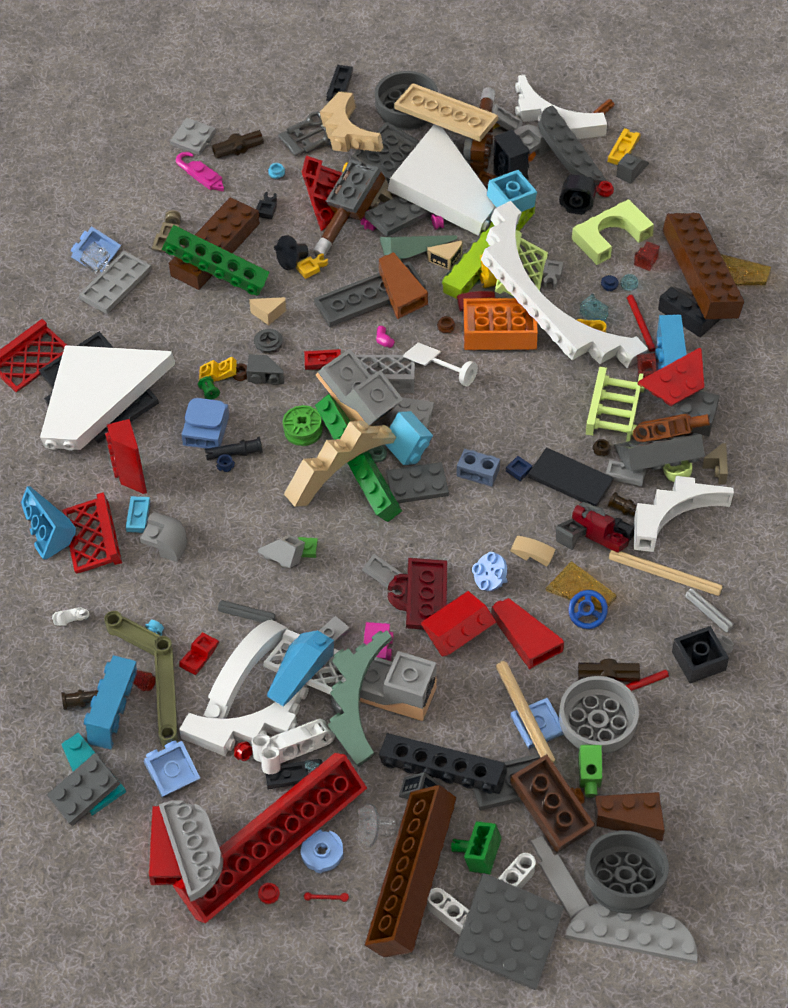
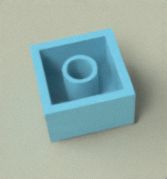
(512, 188)

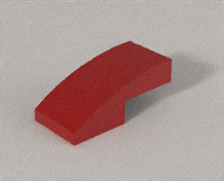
(200, 652)

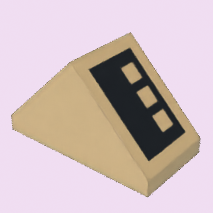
(445, 254)

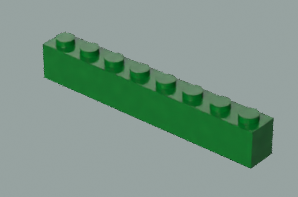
(363, 465)

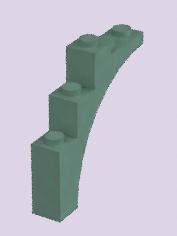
(347, 695)

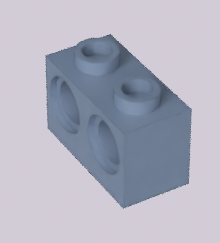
(478, 467)

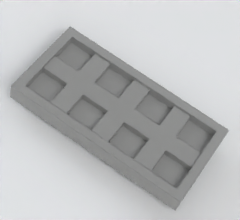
(115, 282)

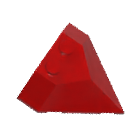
(319, 184)

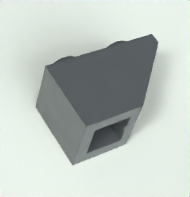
(263, 370)

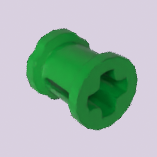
(210, 387)

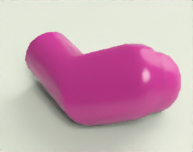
(382, 338)

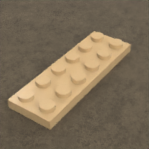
(446, 112)

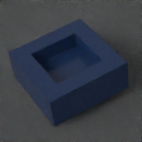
(518, 468)

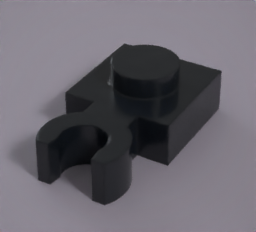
(267, 206)

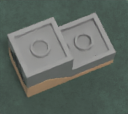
(356, 391)
(400, 685)

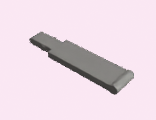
(559, 878)

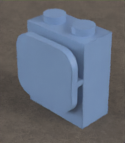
(205, 423)

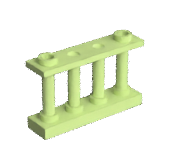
(601, 394)

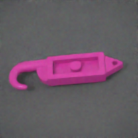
(201, 172)

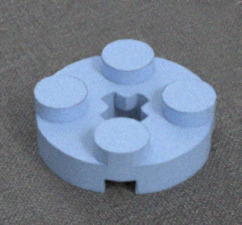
(326, 861)

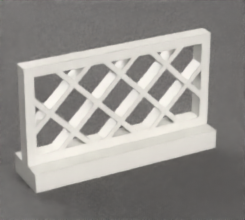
(320, 684)

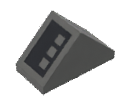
(415, 783)

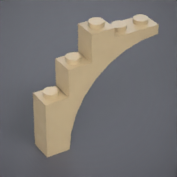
(341, 131)
(334, 454)

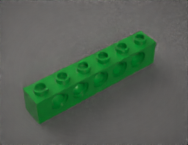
(210, 253)

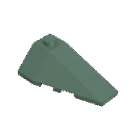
(410, 246)

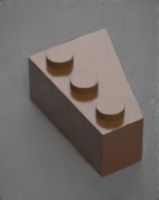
(631, 813)

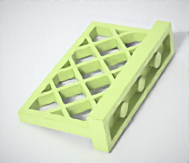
(531, 249)

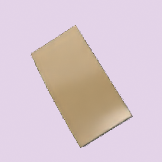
(528, 547)

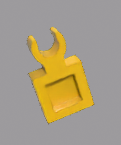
(310, 267)

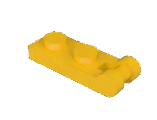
(624, 145)

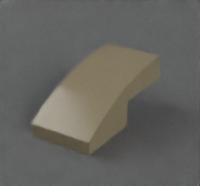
(161, 237)

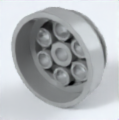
(602, 693)

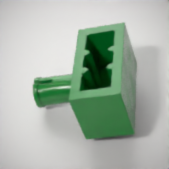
(482, 847)

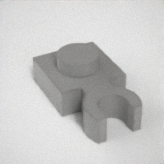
(552, 272)

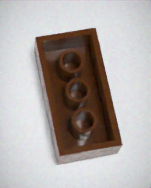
(551, 803)

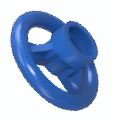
(587, 602)

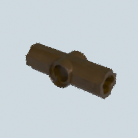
(237, 144)
(610, 669)

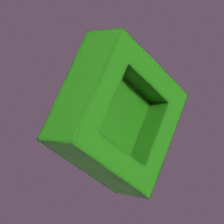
(310, 547)

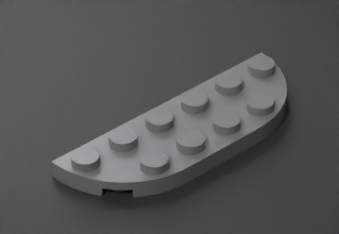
(193, 846)
(638, 932)

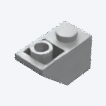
(284, 550)

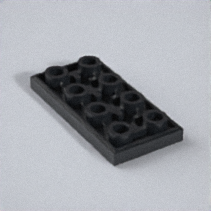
(570, 477)

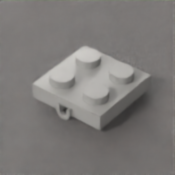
(193, 136)

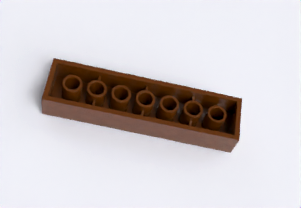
(703, 266)
(411, 872)

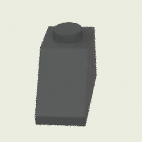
(630, 167)

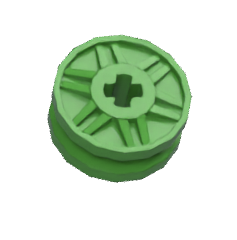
(302, 425)

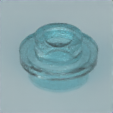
(629, 282)

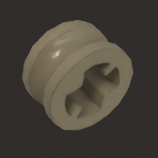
(173, 217)

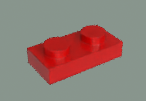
(319, 358)

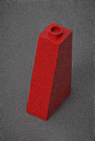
(526, 634)
(163, 862)

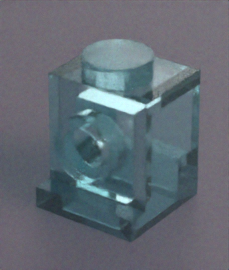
(593, 309)

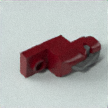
(599, 526)

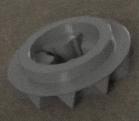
(274, 336)

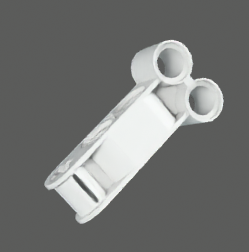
(290, 744)

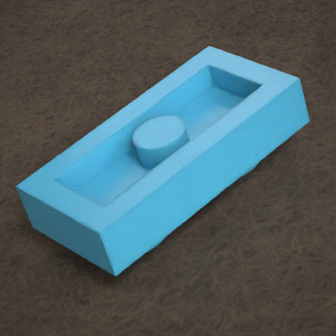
(138, 514)

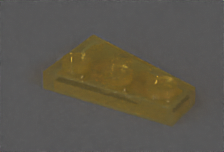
(746, 272)
(573, 580)

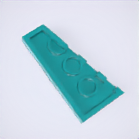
(77, 752)

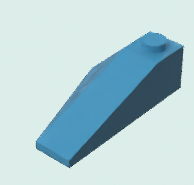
(51, 526)
(301, 662)

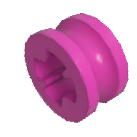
(437, 221)

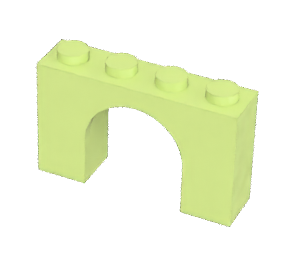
(624, 216)

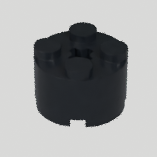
(578, 194)

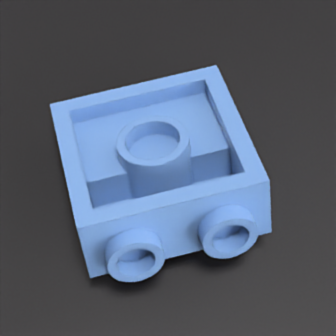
(96, 236)
(171, 768)

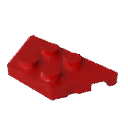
(677, 379)

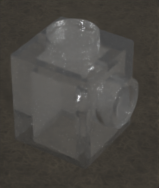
(95, 258)

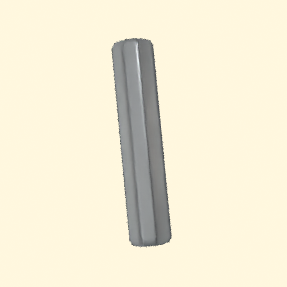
(709, 610)

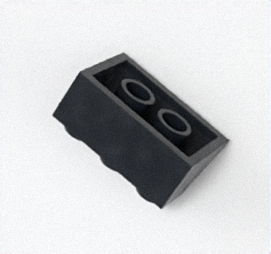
(679, 302)

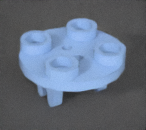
(490, 572)

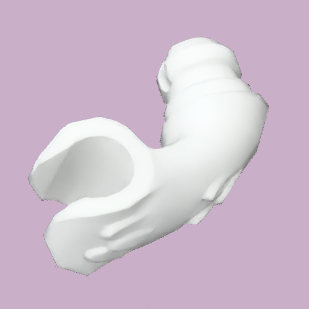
(67, 616)

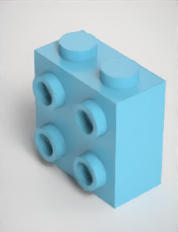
(411, 438)

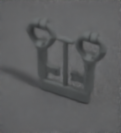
(292, 144)

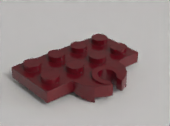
(422, 590)

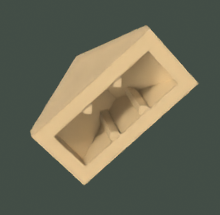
(268, 308)

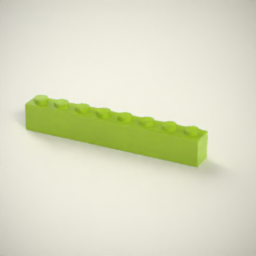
(468, 270)

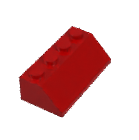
(126, 455)

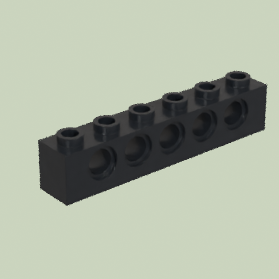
(435, 755)

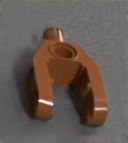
(674, 426)

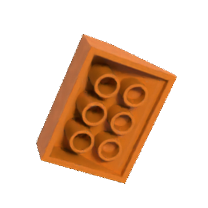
(498, 325)

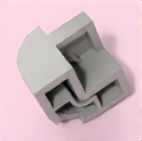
(533, 139)
(166, 535)

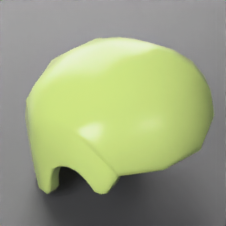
(683, 470)

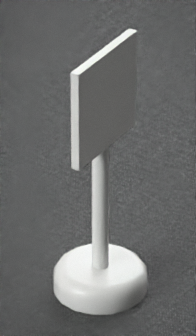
(424, 355)

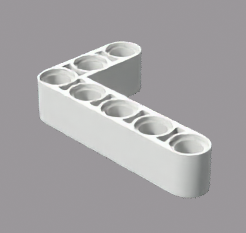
(449, 904)

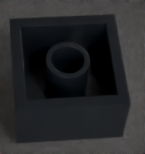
(700, 654)

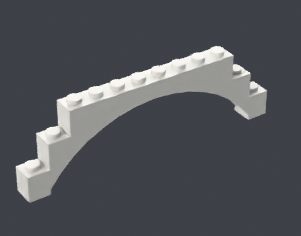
(568, 333)

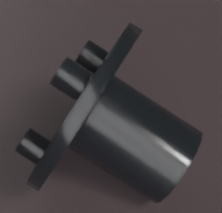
(290, 252)

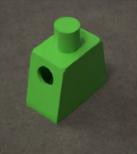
(590, 769)

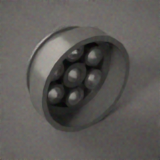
(391, 89)
(626, 871)

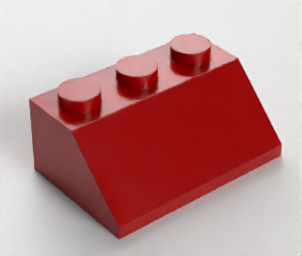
(457, 623)

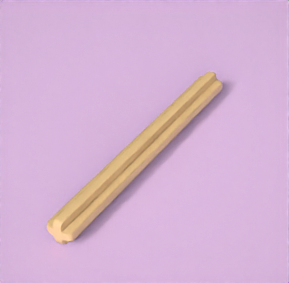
(666, 572)
(524, 710)

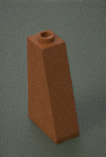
(401, 286)

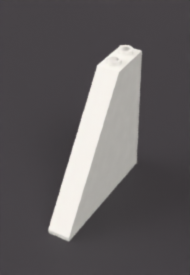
(443, 183)
(95, 389)

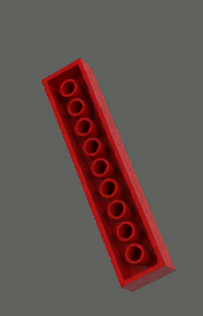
(277, 833)

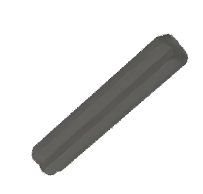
(245, 612)

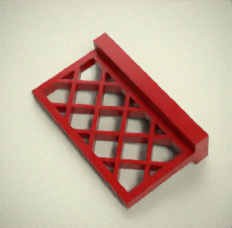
(22, 342)
(108, 534)

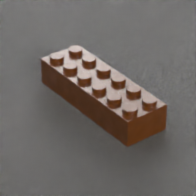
(225, 229)

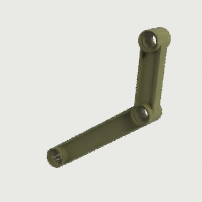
(164, 669)

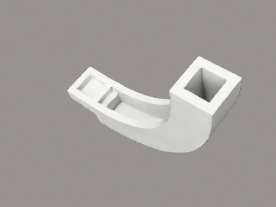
(238, 666)

